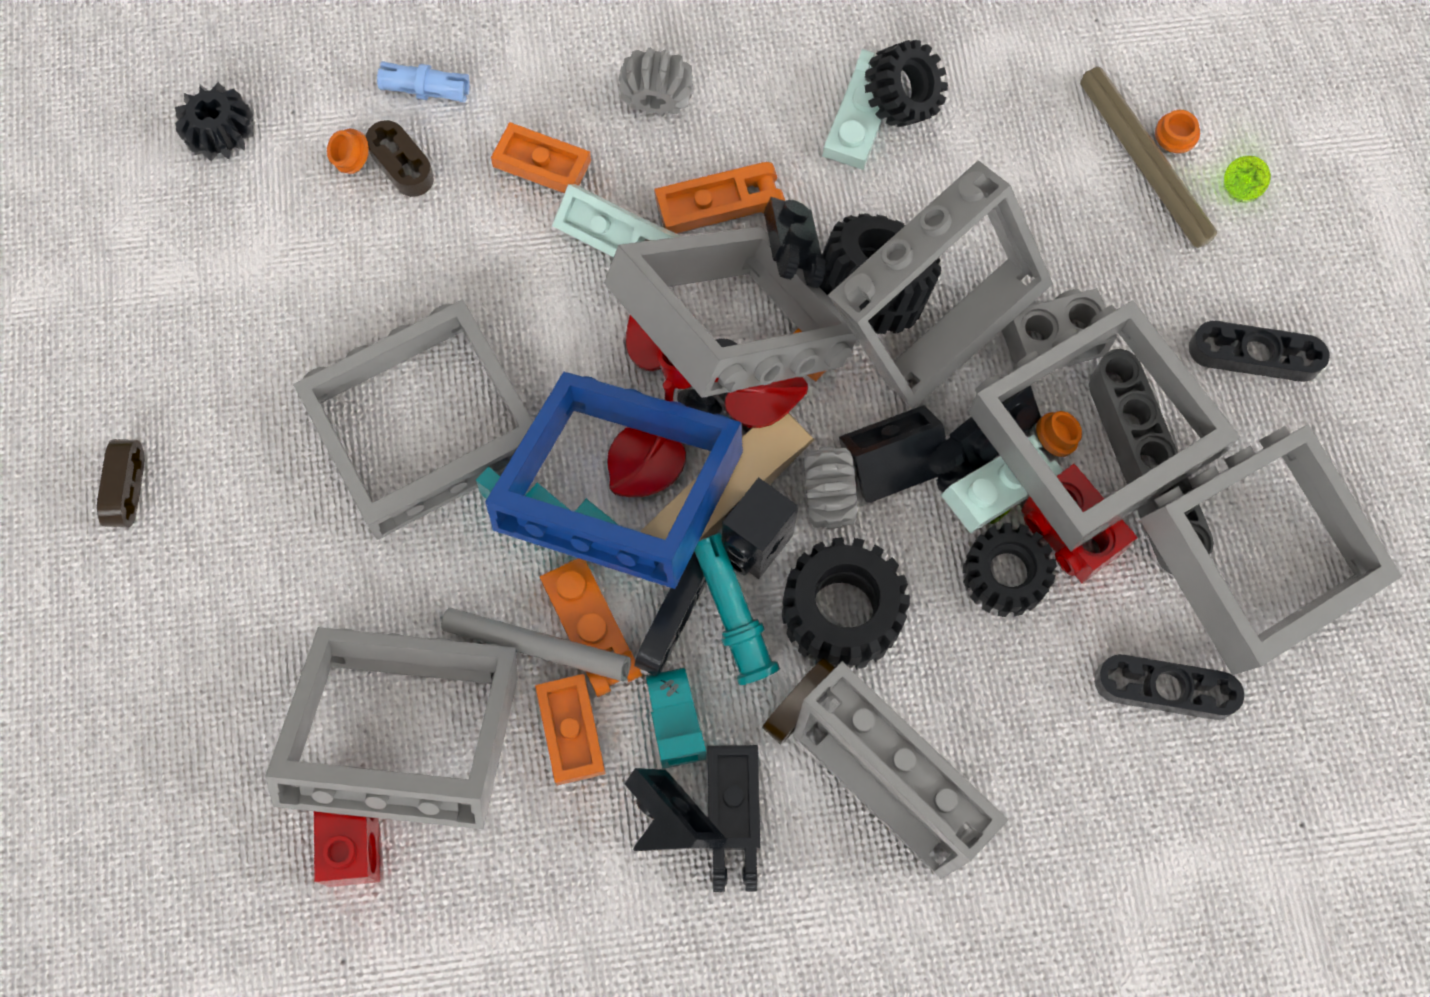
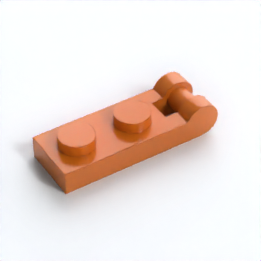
(717, 197)
(586, 616)

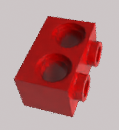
(1079, 561)
(346, 849)

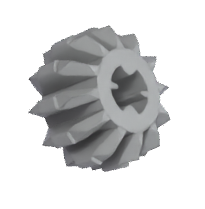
(656, 82)
(830, 487)

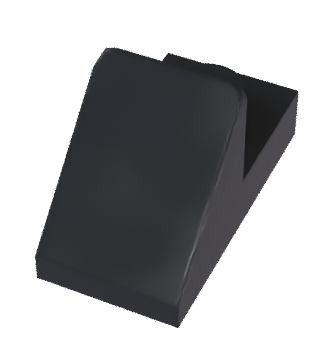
(676, 817)

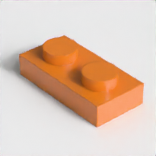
(540, 158)
(570, 729)

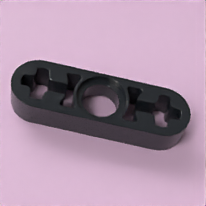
(1275, 340)
(671, 619)
(1202, 706)

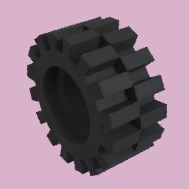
(888, 88)
(1025, 547)

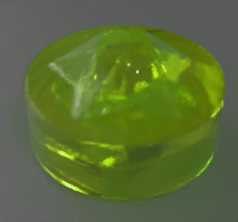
(1246, 179)

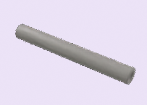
(537, 644)

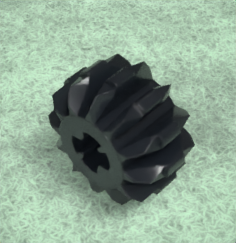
(214, 121)

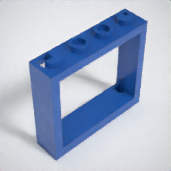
(596, 539)

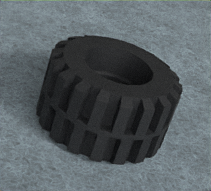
(854, 243)
(852, 566)

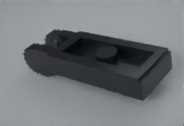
(794, 240)
(970, 448)
(734, 808)

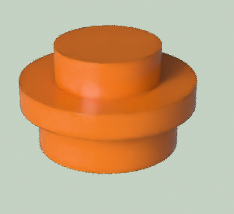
(1177, 131)
(348, 150)
(1059, 433)

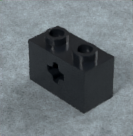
(758, 528)

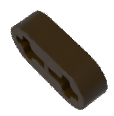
(406, 152)
(120, 483)
(784, 719)

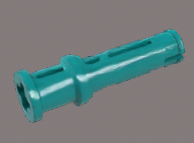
(741, 630)

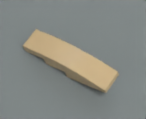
(764, 455)

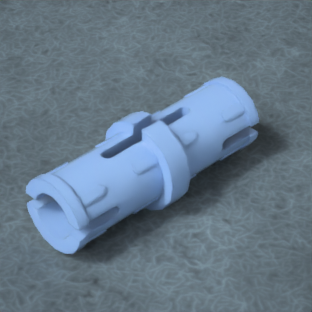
(423, 81)

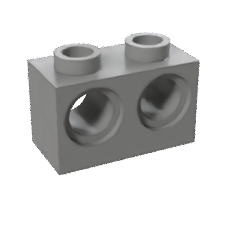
(1051, 321)

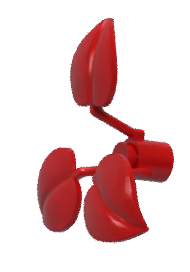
(648, 463)

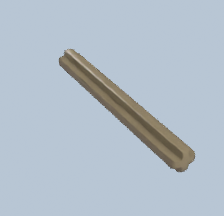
(1148, 157)

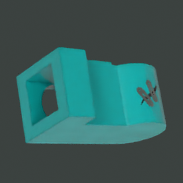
(675, 719)

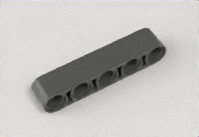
(1132, 440)

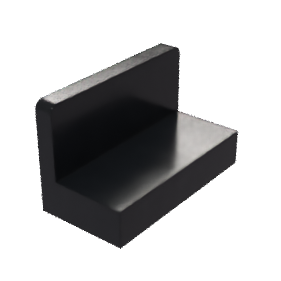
(894, 452)

